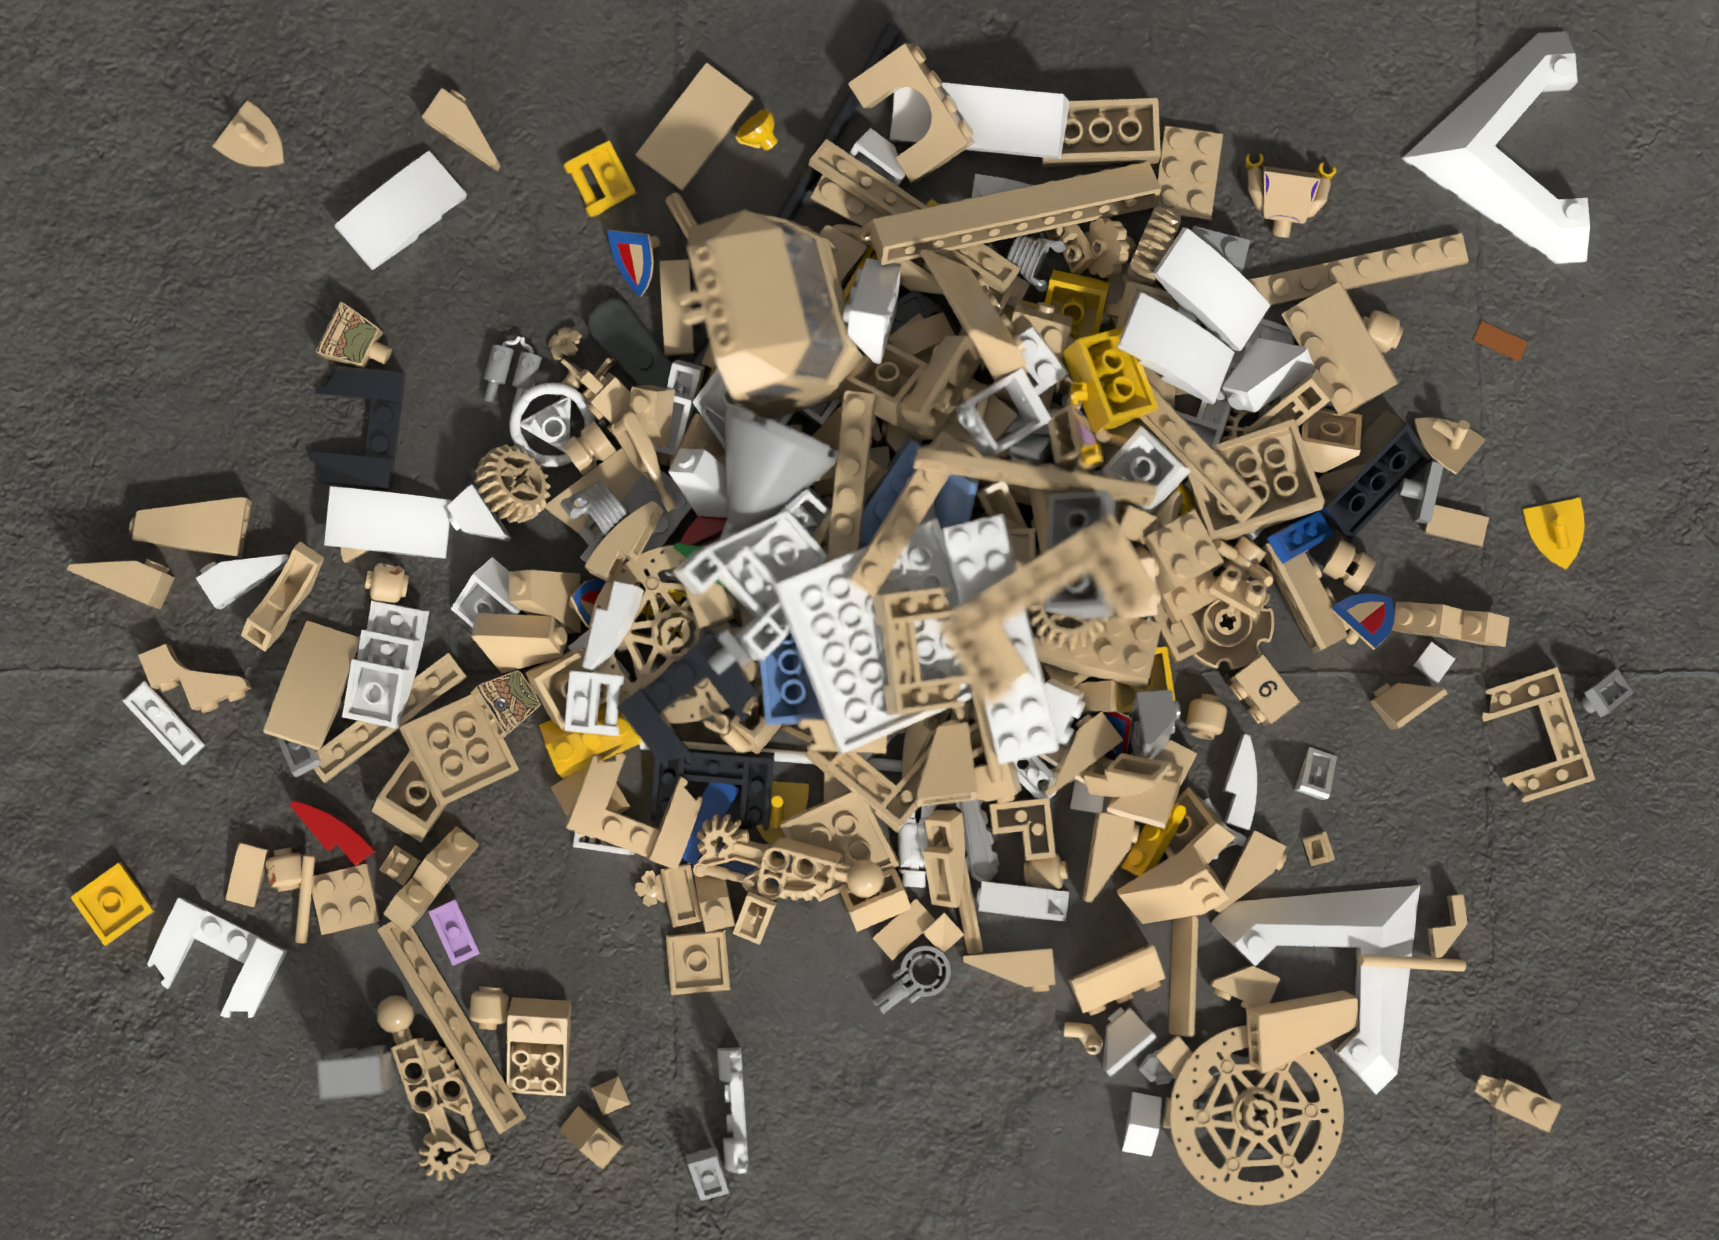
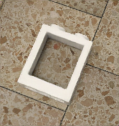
(1026, 401)

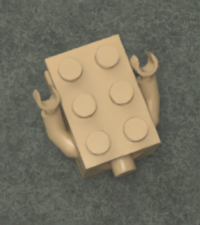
(1055, 331)

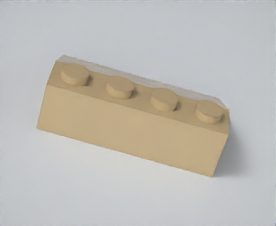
(978, 315)
(1276, 470)

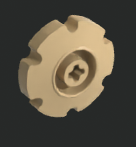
(1234, 646)

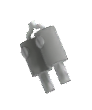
(499, 365)

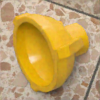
(758, 131)

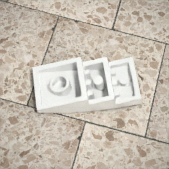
(400, 210)
(1211, 289)
(1175, 348)
(387, 522)
(385, 664)

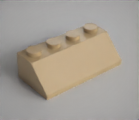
(1340, 347)
(1307, 599)

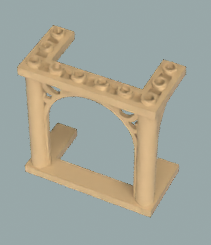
(977, 629)

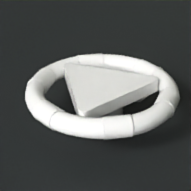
(550, 423)

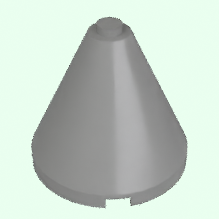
(767, 466)

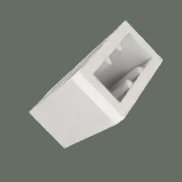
(1266, 373)
(701, 481)
(1023, 901)

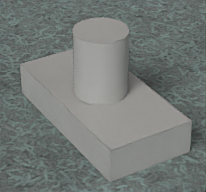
(1423, 491)
(729, 654)
(1607, 694)

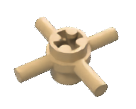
(1246, 558)

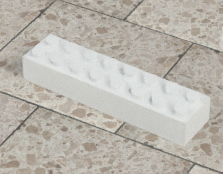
(1022, 719)

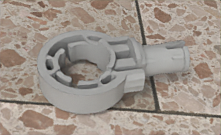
(898, 991)

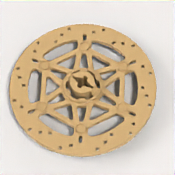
(635, 573)
(1269, 1121)

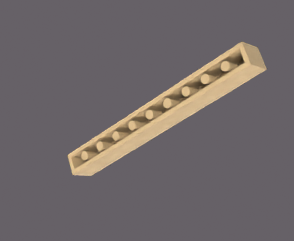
(1015, 212)

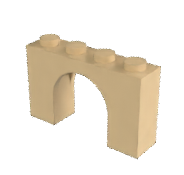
(946, 133)

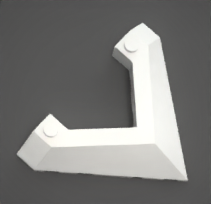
(1464, 156)
(1371, 921)

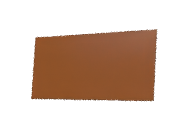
(1500, 341)

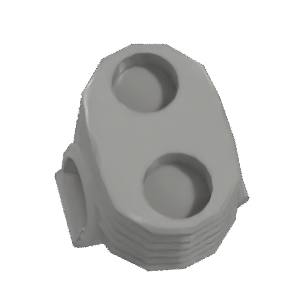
(1029, 256)
(599, 506)

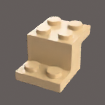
(1184, 564)

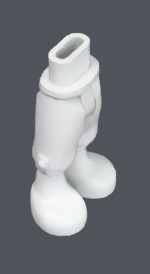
(911, 844)

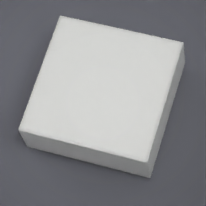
(1434, 662)

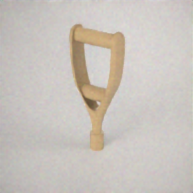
(641, 453)

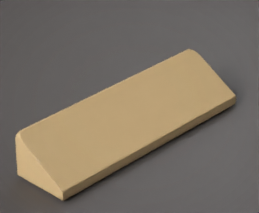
(1183, 976)

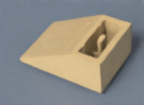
(538, 1046)

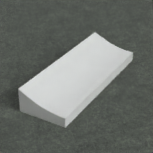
(1000, 118)

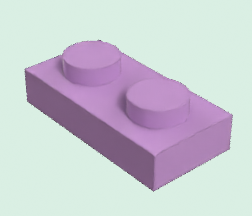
(454, 932)

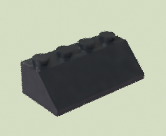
(1370, 480)

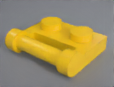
(607, 172)

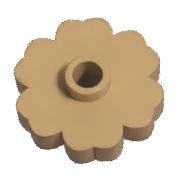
(1110, 246)

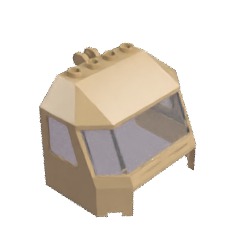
(771, 311)

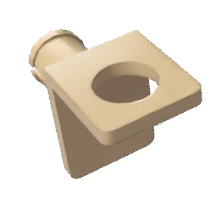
(572, 380)

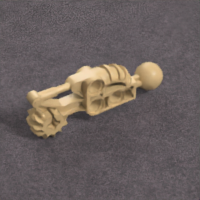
(793, 876)
(395, 1016)

